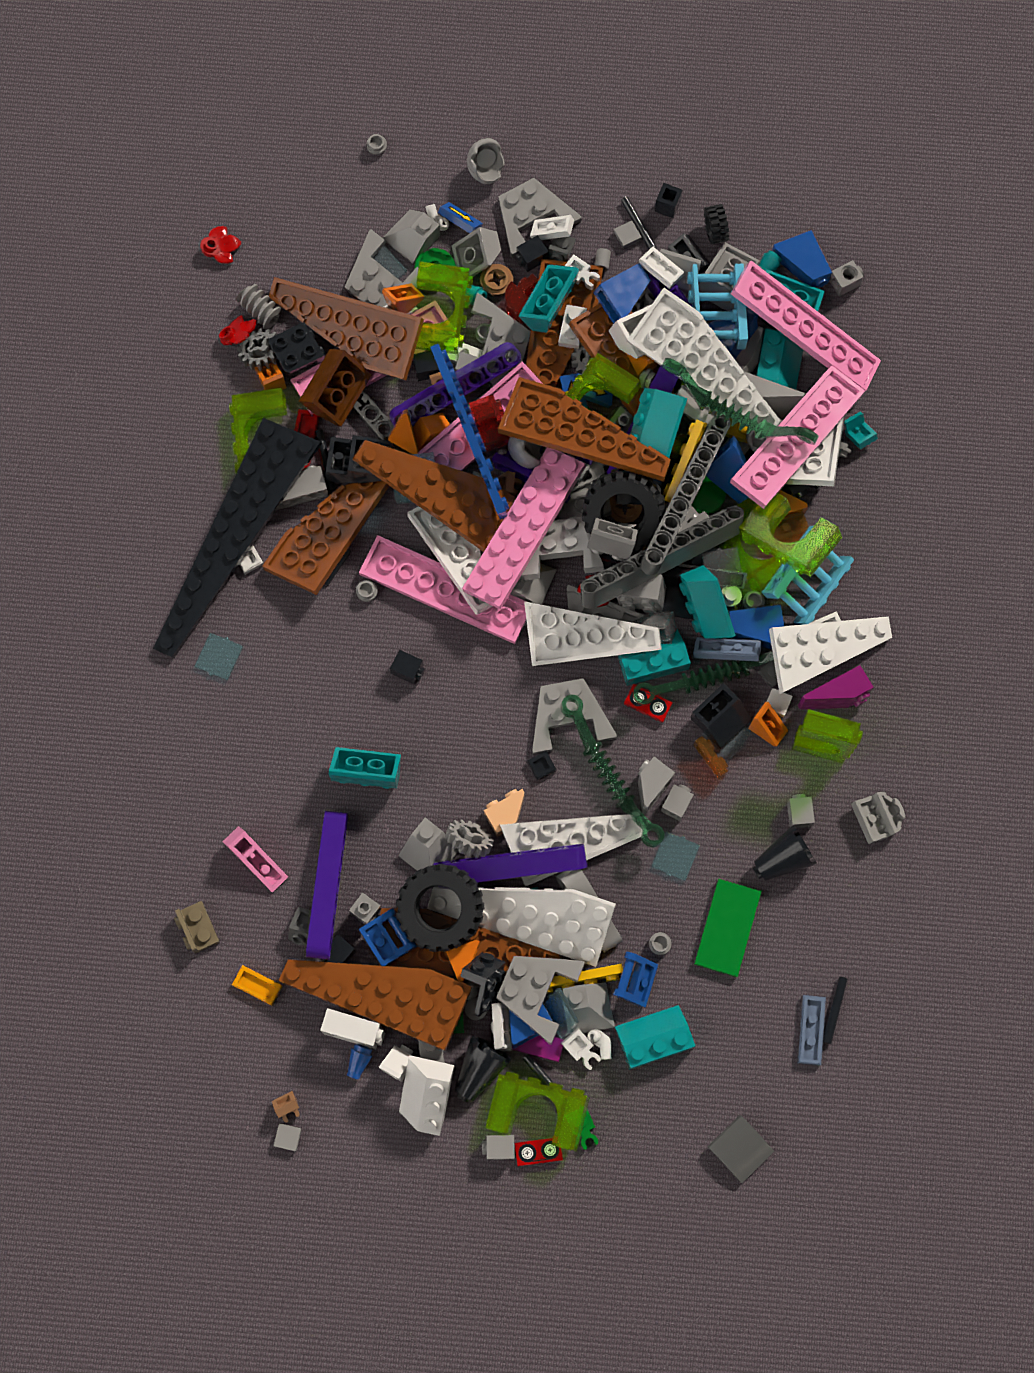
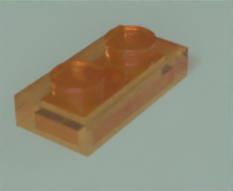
(706, 750)

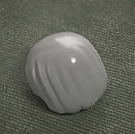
(485, 161)
(524, 452)

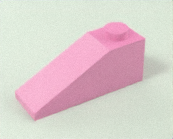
(255, 859)

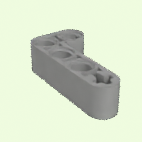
(577, 880)

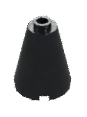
(784, 856)
(479, 1068)

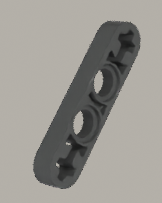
(376, 423)

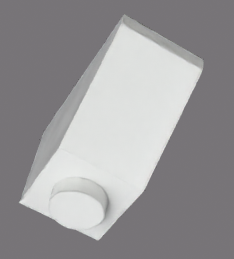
(396, 1062)

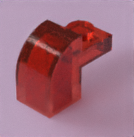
(518, 295)

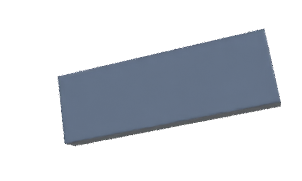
(727, 649)
(811, 1030)

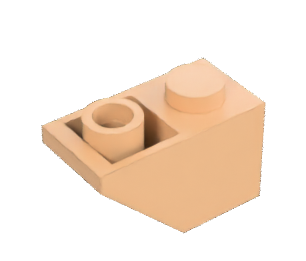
(505, 811)

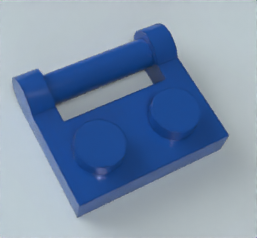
(381, 942)
(641, 980)

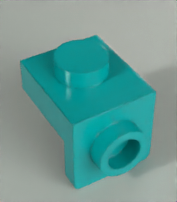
(859, 431)

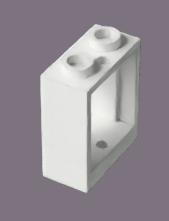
(352, 1029)

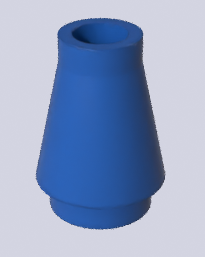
(358, 1061)

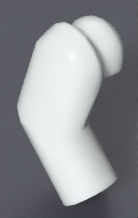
(432, 213)
(602, 1041)

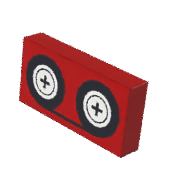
(656, 709)
(537, 1152)

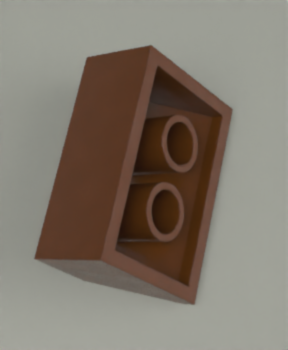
(335, 387)

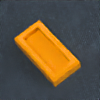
(257, 985)

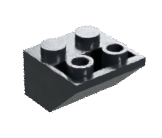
(721, 716)

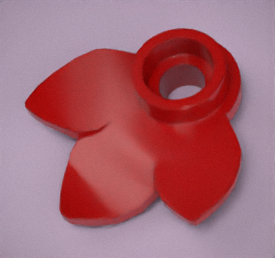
(222, 243)
(237, 331)

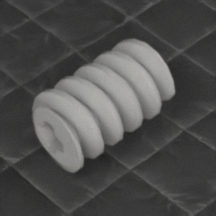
(258, 306)

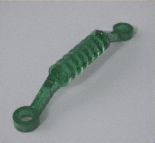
(703, 399)
(685, 683)
(592, 748)

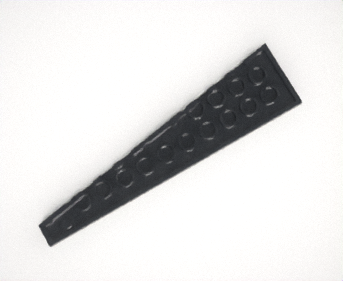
(258, 487)

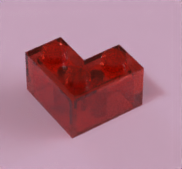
(487, 416)

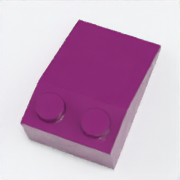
(842, 692)

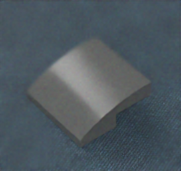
(740, 1149)

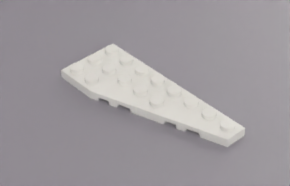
(681, 333)
(547, 918)

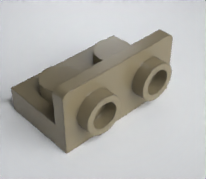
(197, 927)

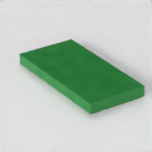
(727, 928)

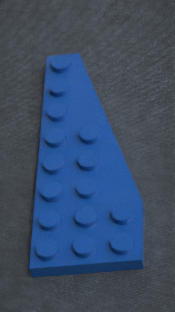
(470, 428)

